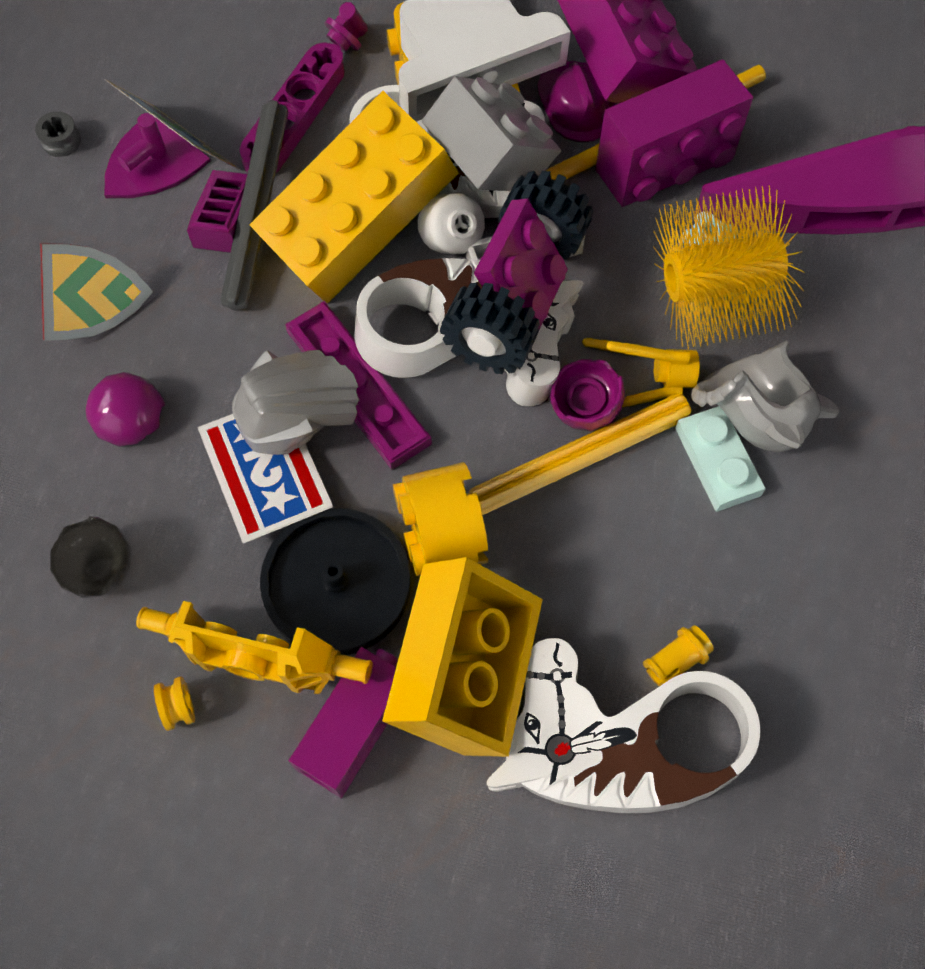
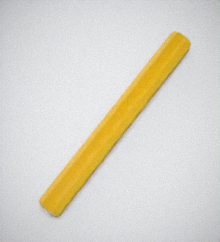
(581, 453)

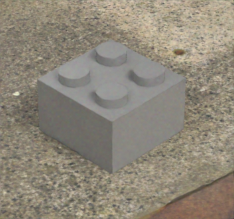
(490, 133)

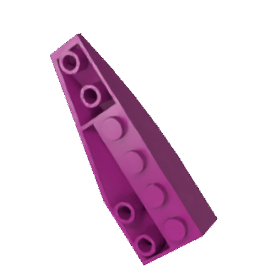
(839, 190)

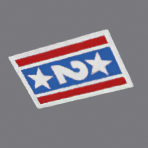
(261, 488)

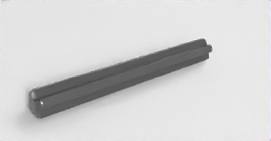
(255, 199)

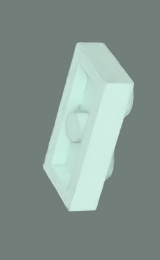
(719, 458)

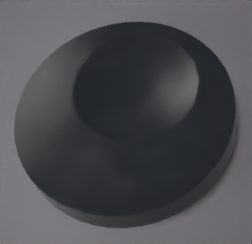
(337, 579)

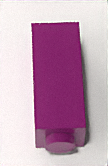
(346, 727)

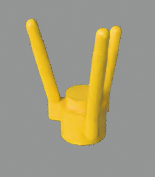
(671, 366)

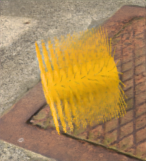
(725, 267)

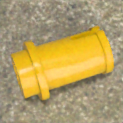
(679, 655)

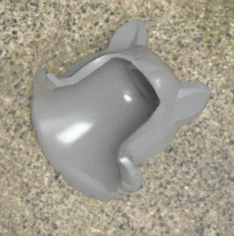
(766, 399)

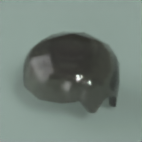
(90, 558)

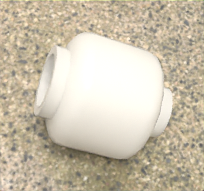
(451, 223)

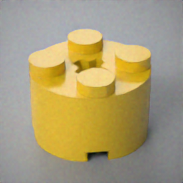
(442, 516)

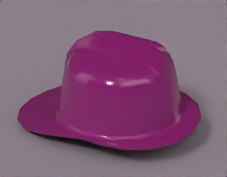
(573, 101)

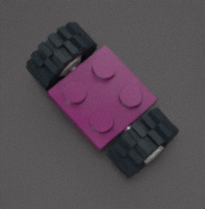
(518, 273)

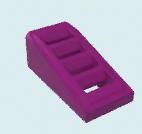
(211, 235)

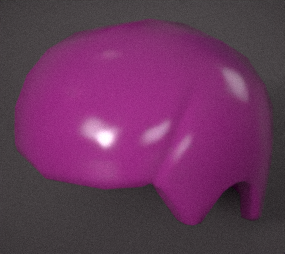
(587, 394)
(124, 409)

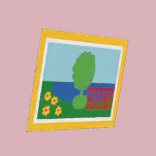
(173, 125)

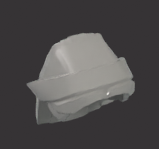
(292, 399)

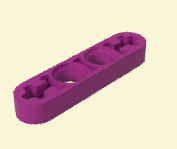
(302, 111)

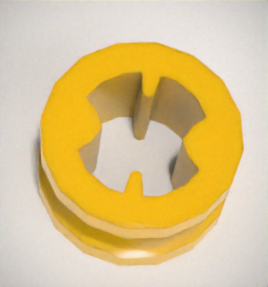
(174, 703)

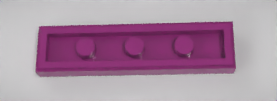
(380, 410)

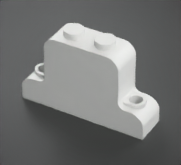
(472, 42)

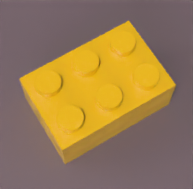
(464, 659)

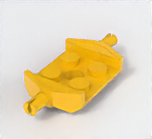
(213, 645)

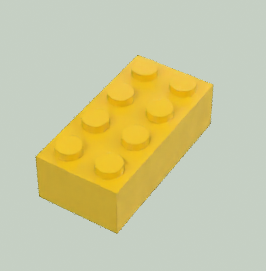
(355, 197)

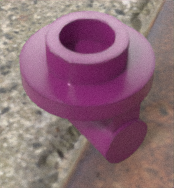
(346, 27)

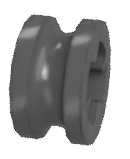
(52, 124)

